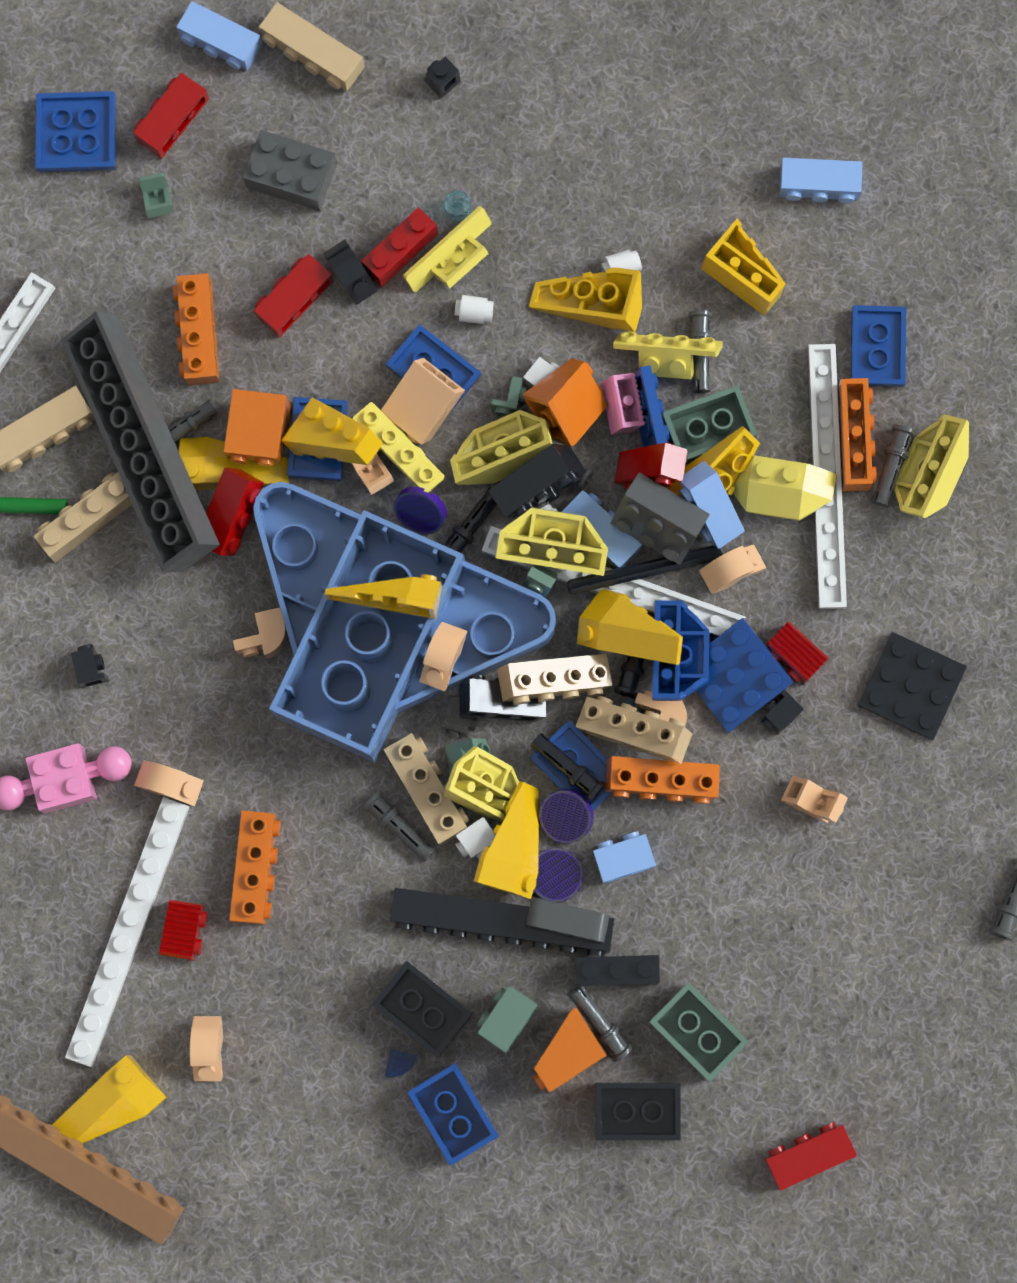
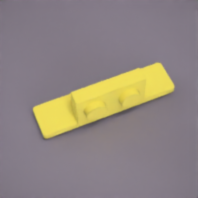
(453, 254)
(668, 355)
(400, 449)

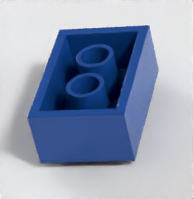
(453, 1114)

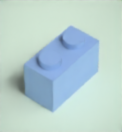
(623, 858)

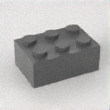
(290, 170)
(659, 518)

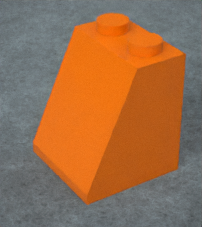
(567, 401)
(257, 427)
(568, 1054)

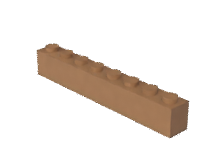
(87, 1173)

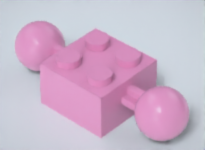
(63, 777)

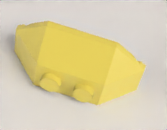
(500, 448)
(933, 466)
(783, 488)
(553, 541)
(482, 784)

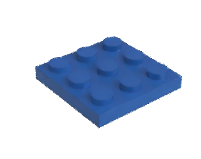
(75, 131)
(741, 676)

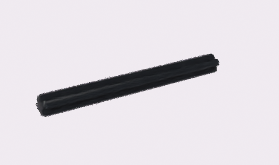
(641, 570)

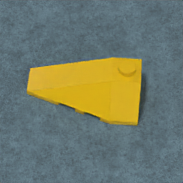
(601, 298)
(727, 458)
(206, 461)
(402, 595)
(623, 628)
(513, 856)
(113, 1101)

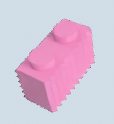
(623, 403)

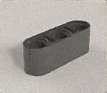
(567, 920)

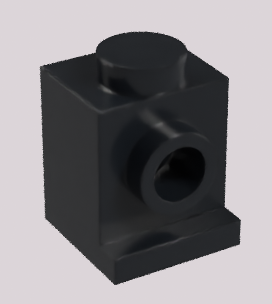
(442, 77)
(88, 666)
(781, 713)

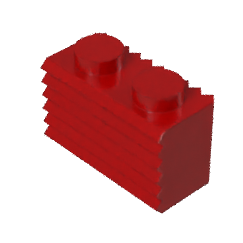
(796, 653)
(182, 930)

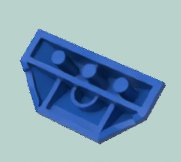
(678, 681)

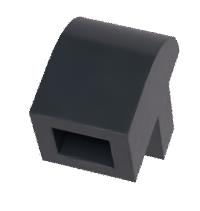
(350, 272)

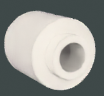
(623, 259)
(474, 309)

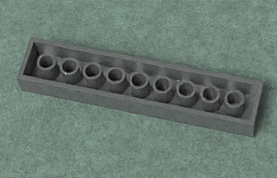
(139, 442)

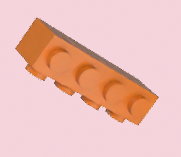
(197, 329)
(855, 434)
(662, 778)
(253, 867)

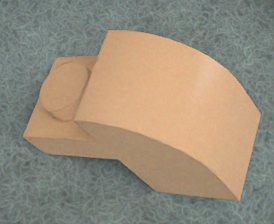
(374, 475)
(731, 568)
(271, 635)
(442, 655)
(666, 709)
(168, 782)
(814, 800)
(206, 1048)

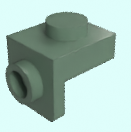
(156, 195)
(515, 397)
(539, 580)
(457, 750)

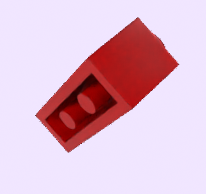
(170, 115)
(400, 247)
(293, 295)
(659, 462)
(232, 508)
(810, 1155)

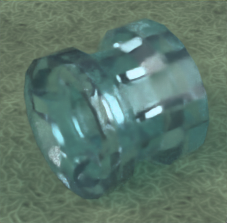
(456, 211)

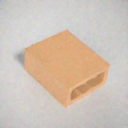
(422, 401)

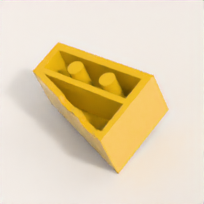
(743, 269)
(331, 434)

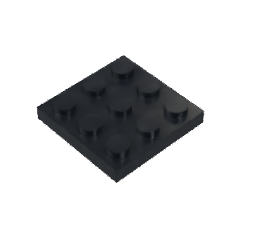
(912, 686)

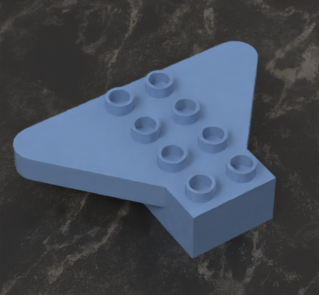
(365, 663)

